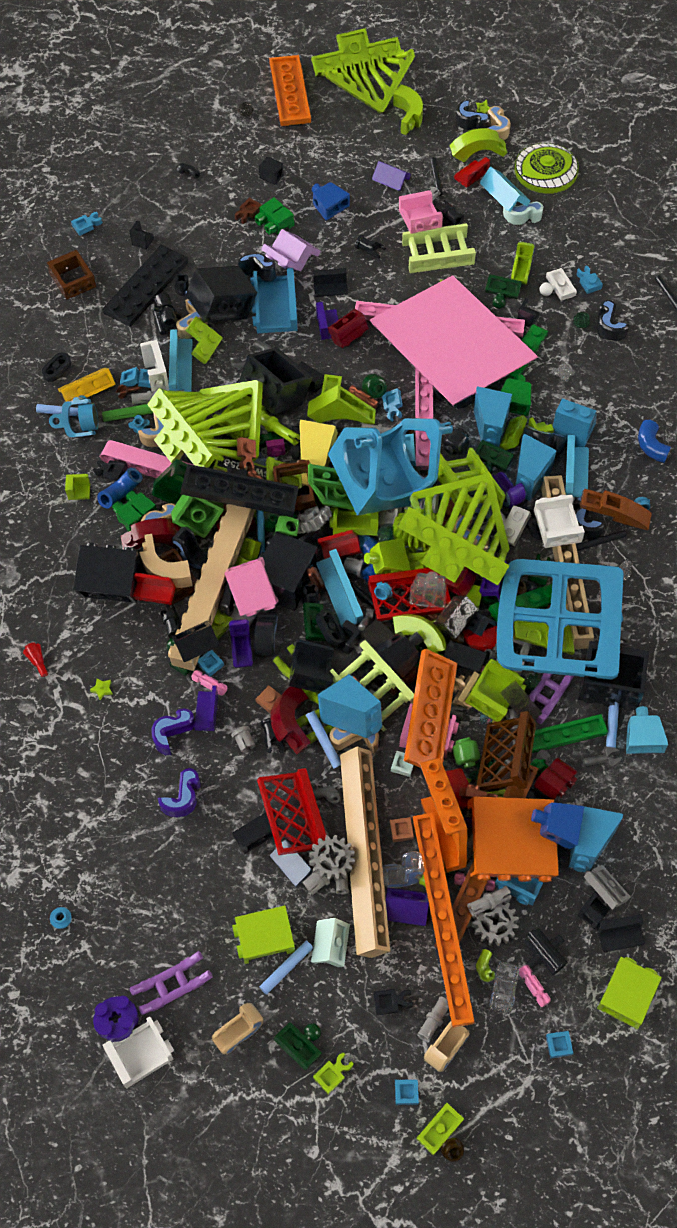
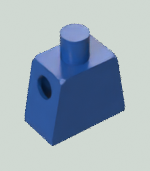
(330, 199)
(560, 823)

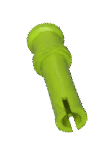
(272, 425)

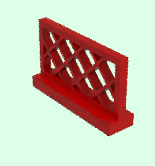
(399, 580)
(308, 806)

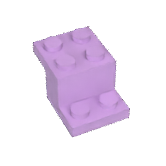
(290, 250)

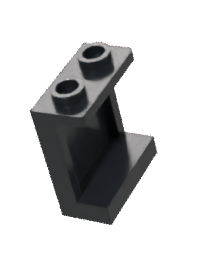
(311, 666)

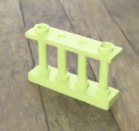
(440, 260)
(379, 668)

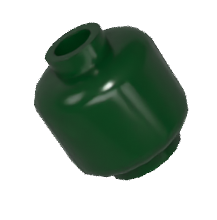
(374, 385)

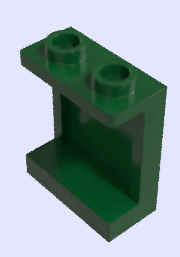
(169, 483)

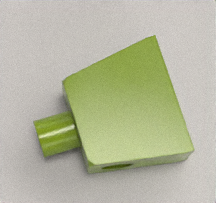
(388, 557)

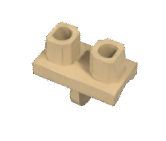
(464, 688)

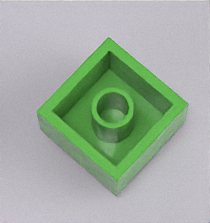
(196, 514)

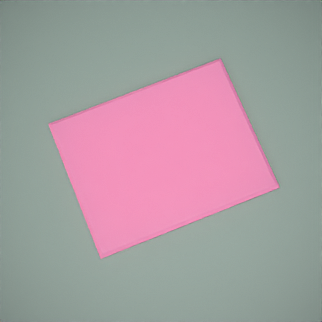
(453, 339)

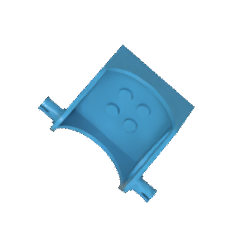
(377, 466)

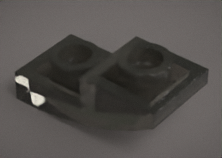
(520, 700)

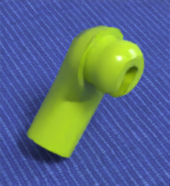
(483, 968)

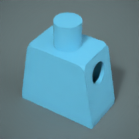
(645, 733)

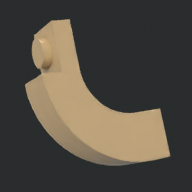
(153, 565)

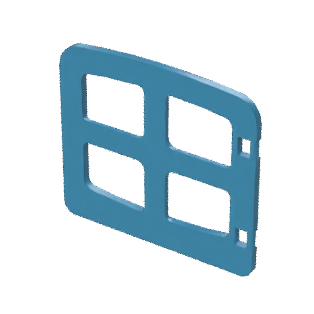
(558, 617)

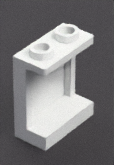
(152, 357)
(558, 521)
(139, 1053)

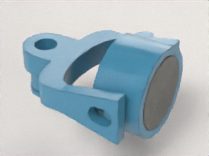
(86, 413)

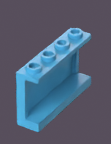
(275, 304)

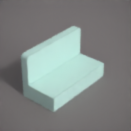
(330, 942)

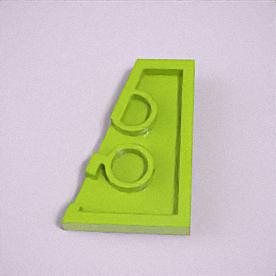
(537, 634)

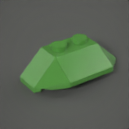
(328, 486)

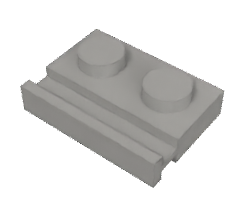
(607, 887)

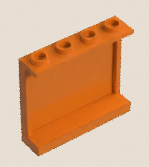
(447, 816)
(509, 842)

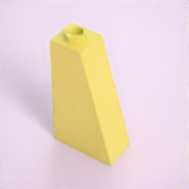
(315, 443)

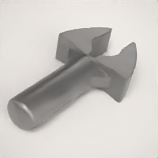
(367, 620)
(604, 758)

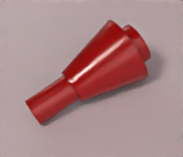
(34, 655)

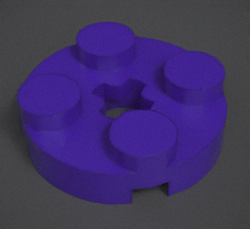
(115, 1006)

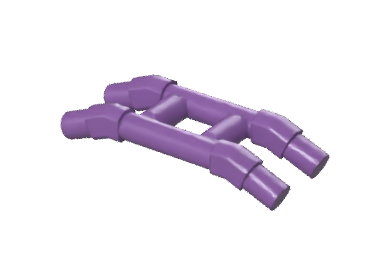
(549, 703)
(176, 971)

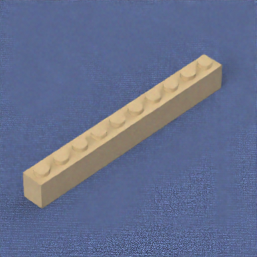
(210, 587)
(576, 597)
(364, 836)

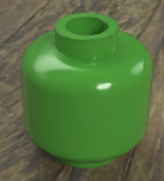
(466, 752)

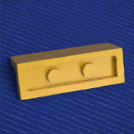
(88, 385)

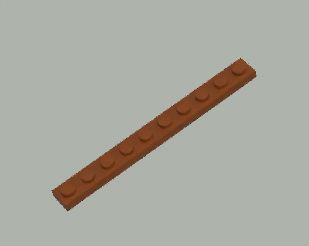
(472, 887)

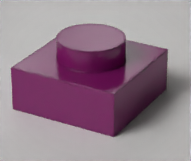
(275, 447)

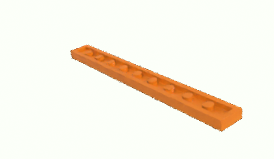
(443, 921)

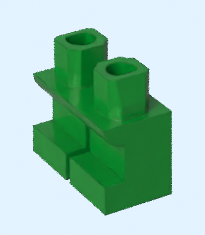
(274, 216)
(134, 509)

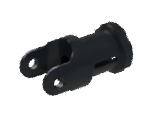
(450, 214)
(369, 246)
(170, 619)
(270, 738)

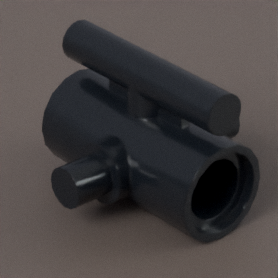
(164, 313)
(545, 951)

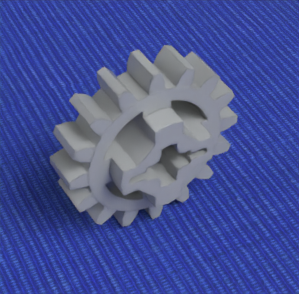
(313, 519)
(324, 861)
(503, 924)

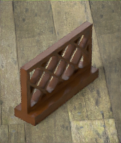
(520, 751)

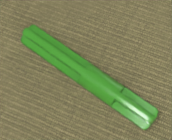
(127, 412)

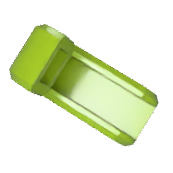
(522, 262)

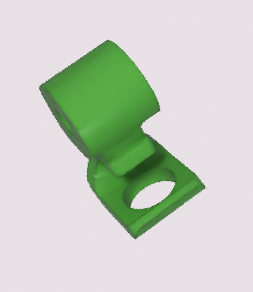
(283, 528)

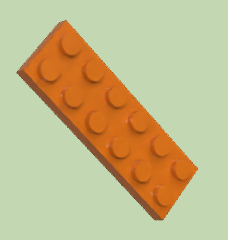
(290, 90)
(430, 708)

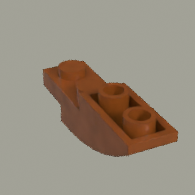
(617, 506)

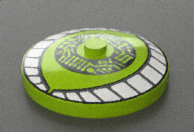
(546, 168)

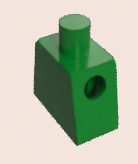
(520, 393)

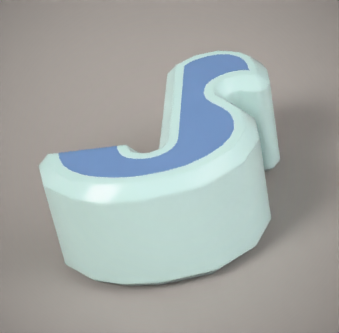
(521, 213)

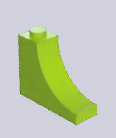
(340, 404)

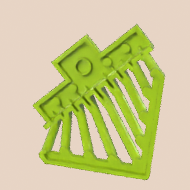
(358, 52)
(185, 426)
(449, 550)

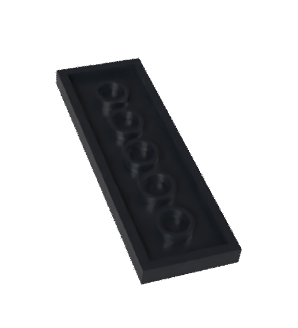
(145, 285)
(239, 490)

